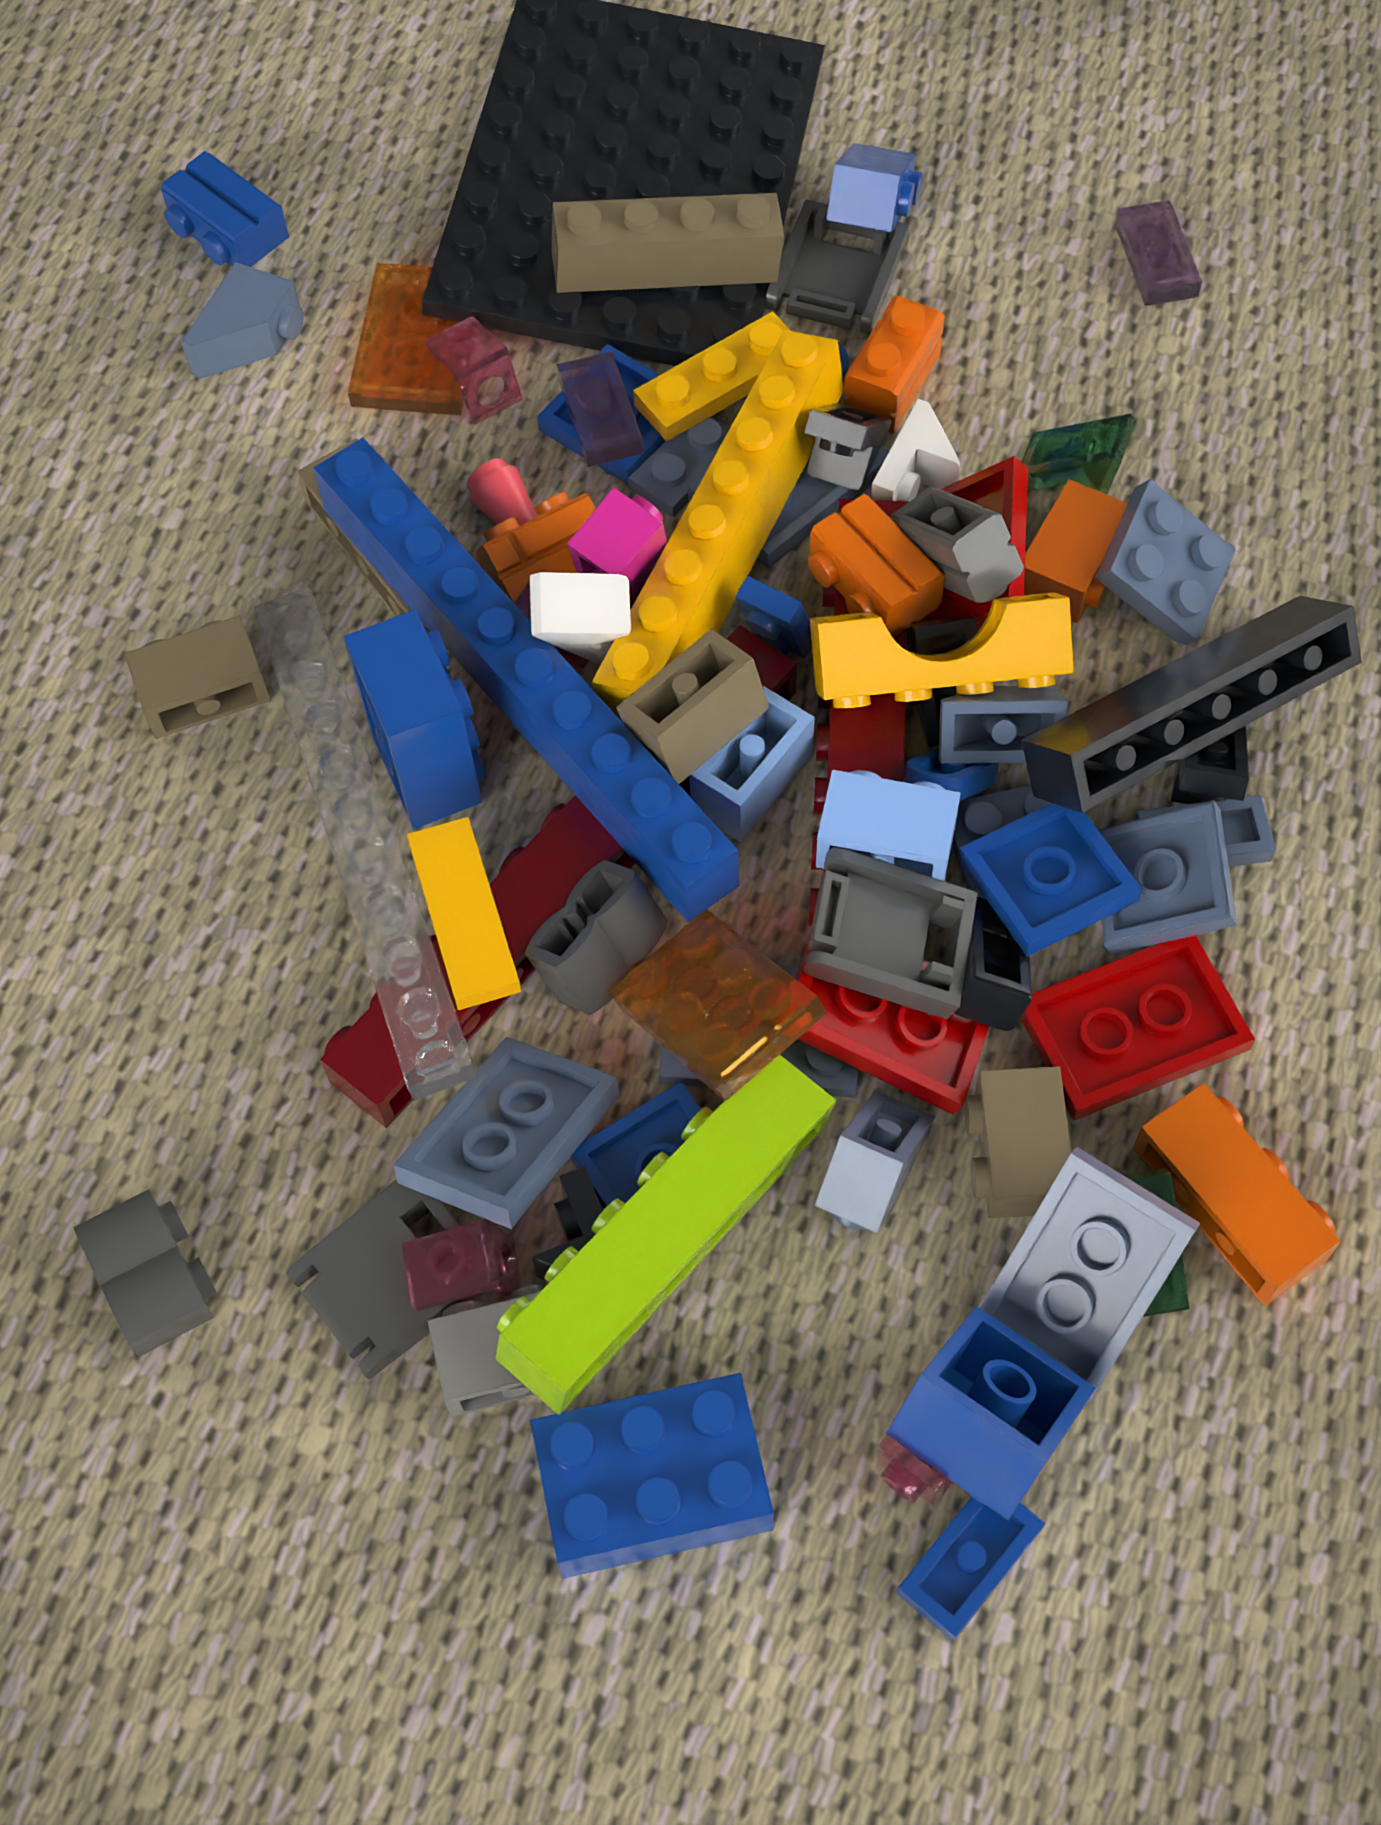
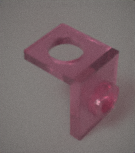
(472, 358)
(460, 1264)
(910, 1475)

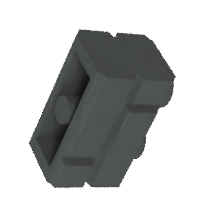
(962, 542)

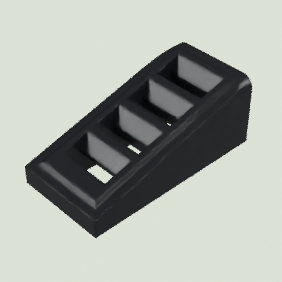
(995, 975)

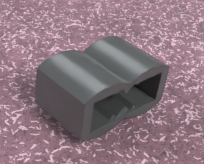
(596, 936)
(145, 1272)

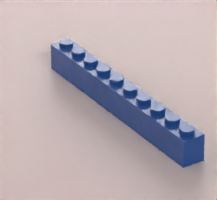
(530, 682)

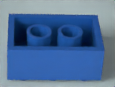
(417, 717)
(652, 1475)

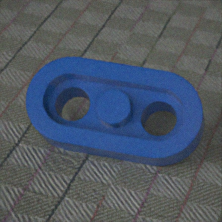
(958, 777)

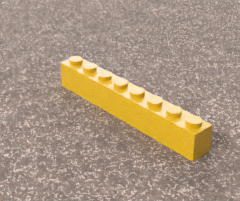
(727, 515)

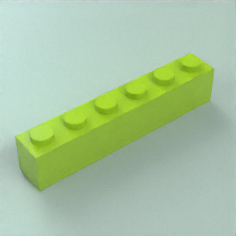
(660, 1233)

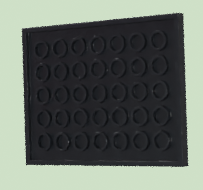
(615, 109)

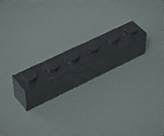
(1191, 703)

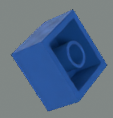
(990, 1411)

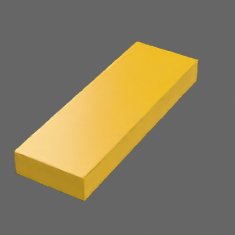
(463, 913)

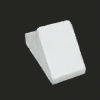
(917, 457)
(580, 611)

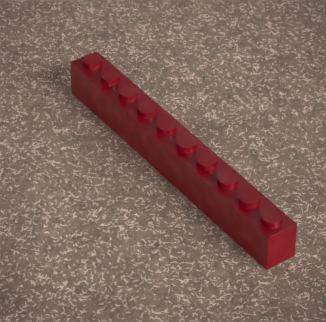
(526, 893)

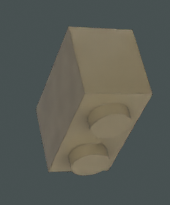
(197, 676)
(695, 704)
(1020, 1136)

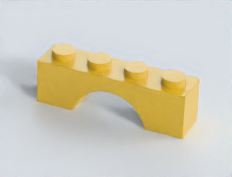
(1019, 640)

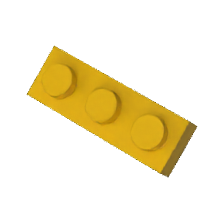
(708, 379)

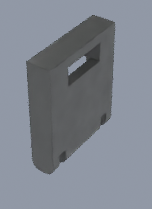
(833, 280)
(875, 928)
(364, 1279)

